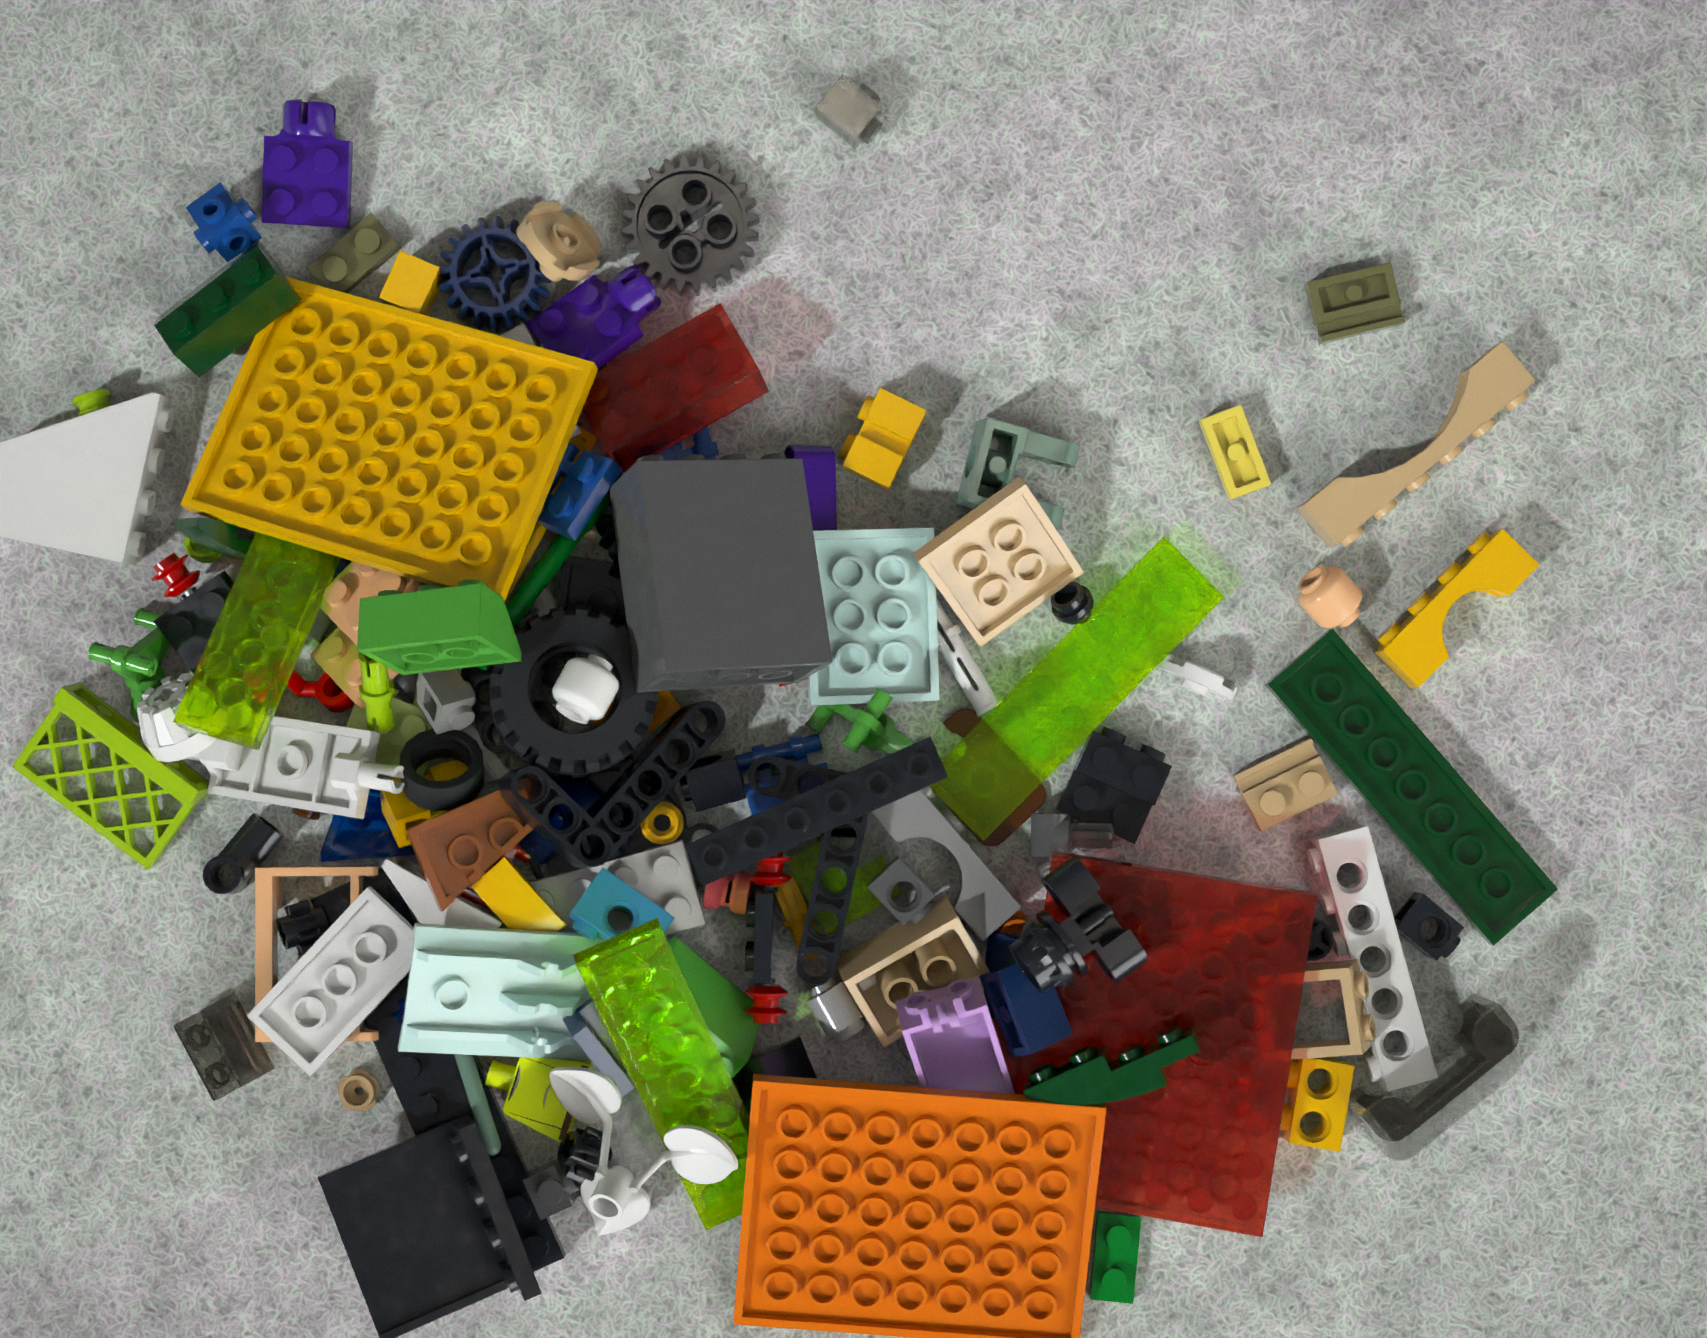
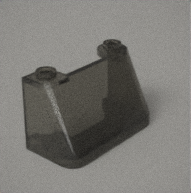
(1491, 1060)

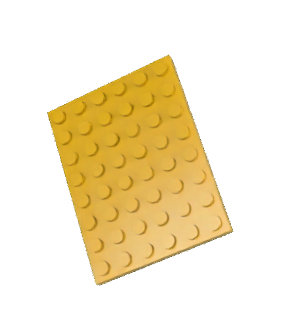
(391, 439)

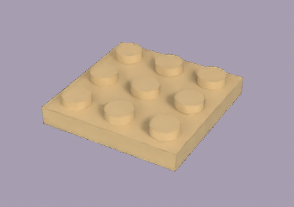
(999, 561)

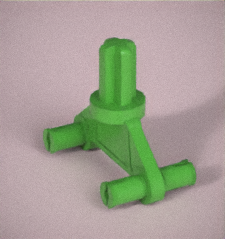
(137, 664)
(870, 727)

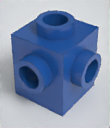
(224, 222)

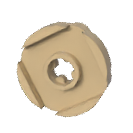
(560, 243)

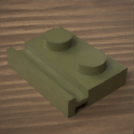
(1354, 303)

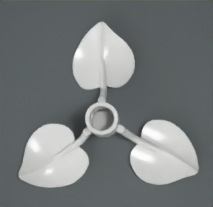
(614, 1194)

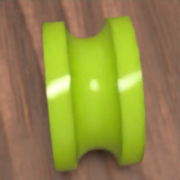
(92, 401)

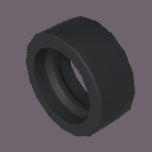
(442, 794)

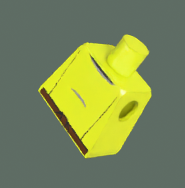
(531, 1093)

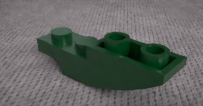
(1097, 1078)

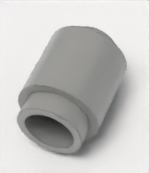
(836, 1010)

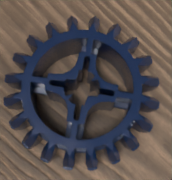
(477, 279)

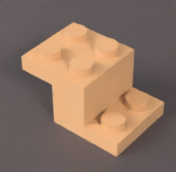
(341, 603)

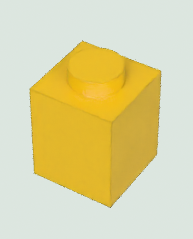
(412, 284)

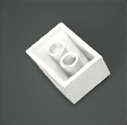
(414, 889)

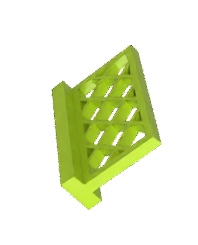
(125, 741)

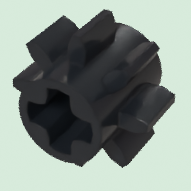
(301, 926)
(581, 1153)

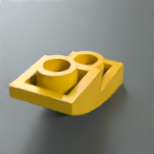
(516, 900)

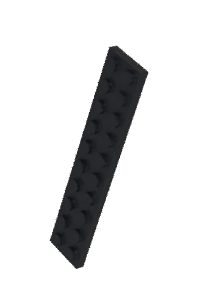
(435, 1093)

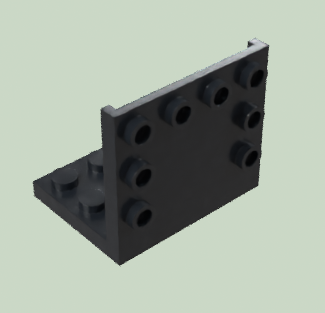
(427, 1228)

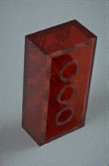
(672, 388)

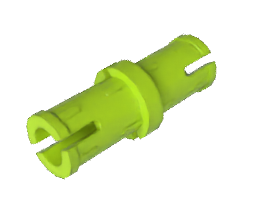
(377, 694)

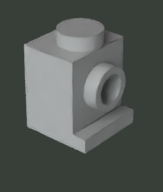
(445, 699)

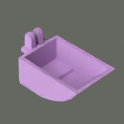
(954, 1039)

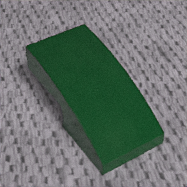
(214, 535)

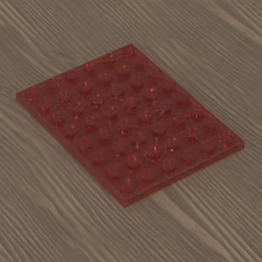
(1235, 970)

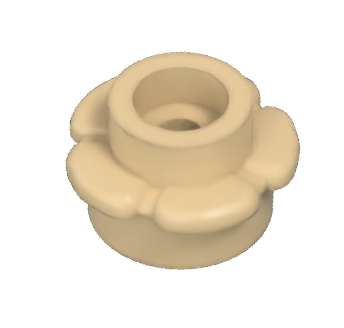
(348, 1095)

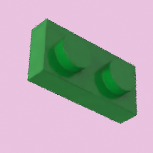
(1115, 1257)

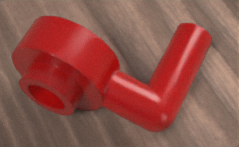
(324, 689)

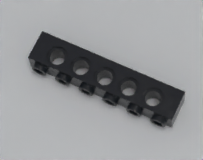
(816, 811)

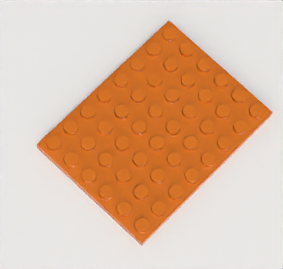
(916, 1210)

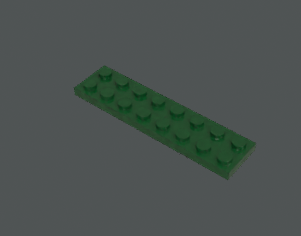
(1411, 787)

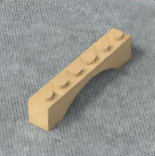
(1481, 392)

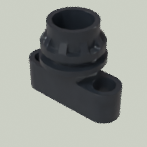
(1055, 948)

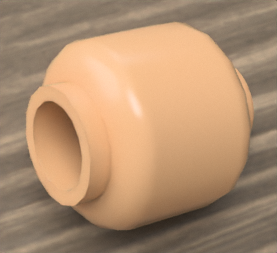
(1329, 596)

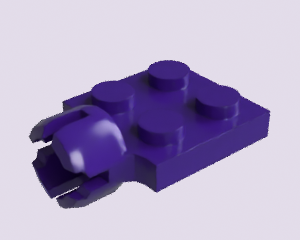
(307, 169)
(597, 317)

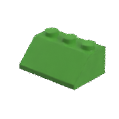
(437, 628)
(720, 1005)

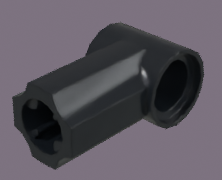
(245, 853)

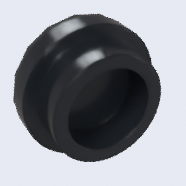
(1072, 603)

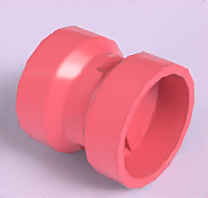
(717, 893)

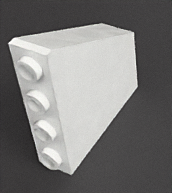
(86, 480)

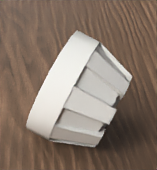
(158, 731)

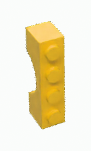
(1417, 645)

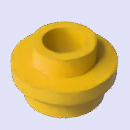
(675, 829)

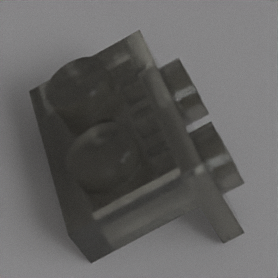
(223, 1047)

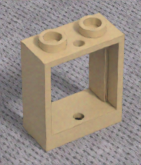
(1359, 1023)

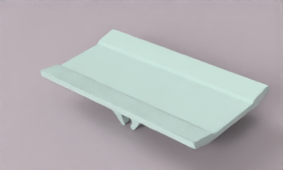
(493, 992)

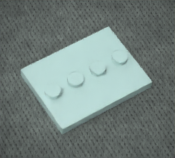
(876, 617)

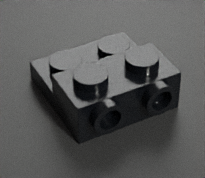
(1114, 783)

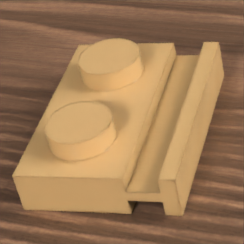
(1285, 784)

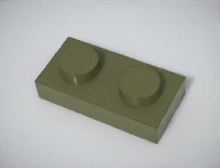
(354, 256)

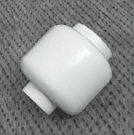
(585, 689)

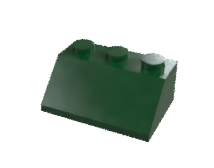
(227, 310)

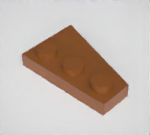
(467, 841)

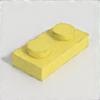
(1234, 452)

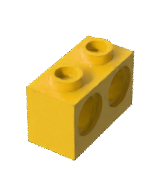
(1328, 1101)

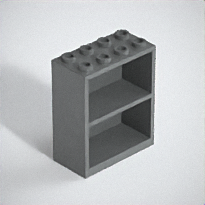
(719, 572)

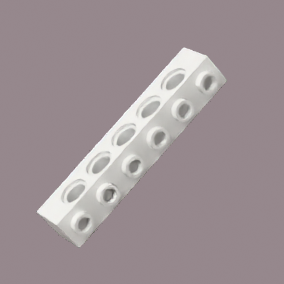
(1413, 1059)

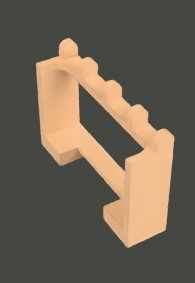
(268, 901)

